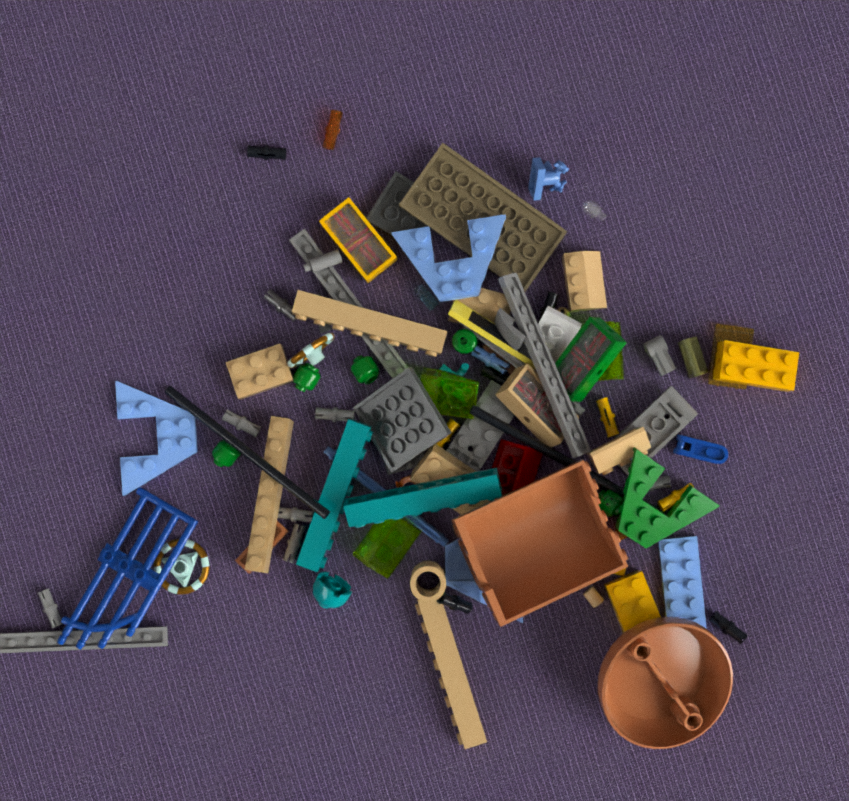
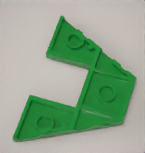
(645, 522)

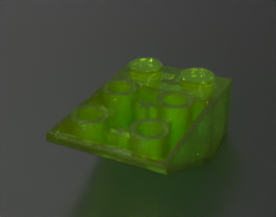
(450, 392)

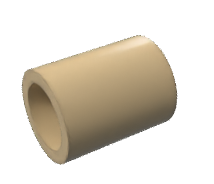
(593, 597)

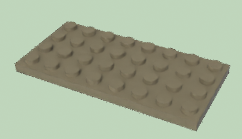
(458, 191)

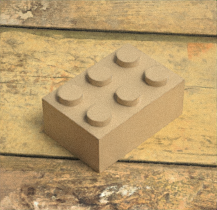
(259, 371)

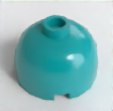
(331, 591)

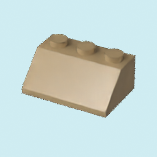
(584, 281)
(486, 304)
(619, 450)

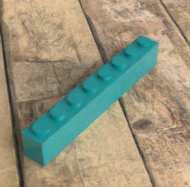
(334, 494)
(423, 497)

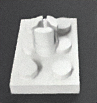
(558, 331)

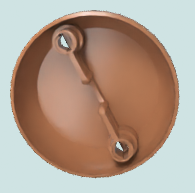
(664, 682)

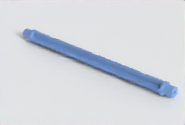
(373, 486)

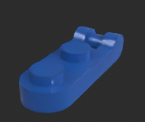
(701, 450)

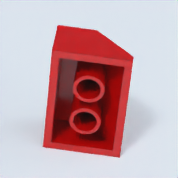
(516, 465)

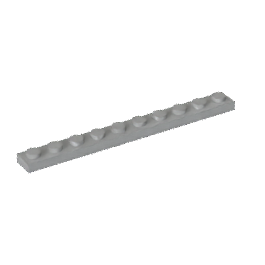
(339, 291)
(544, 365)
(47, 640)

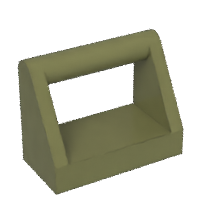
(692, 357)

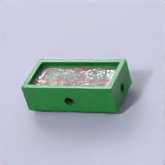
(588, 357)

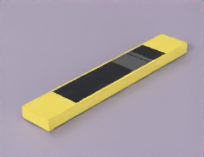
(487, 329)

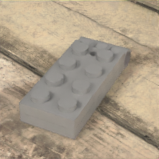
(658, 428)
(479, 433)

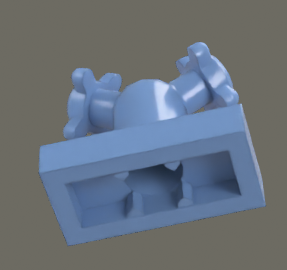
(545, 175)

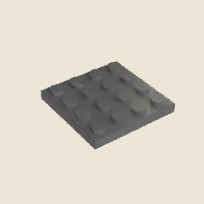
(402, 419)

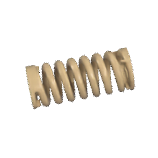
(428, 595)

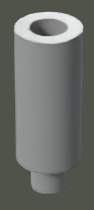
(323, 261)

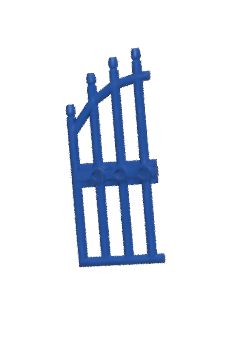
(127, 566)

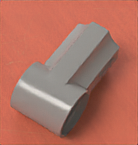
(658, 351)

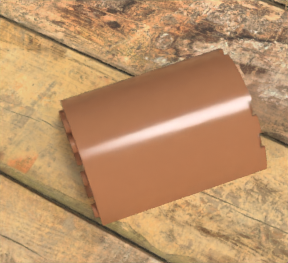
(539, 543)

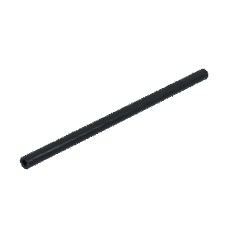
(541, 447)
(247, 452)

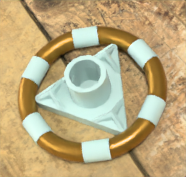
(312, 351)
(183, 567)

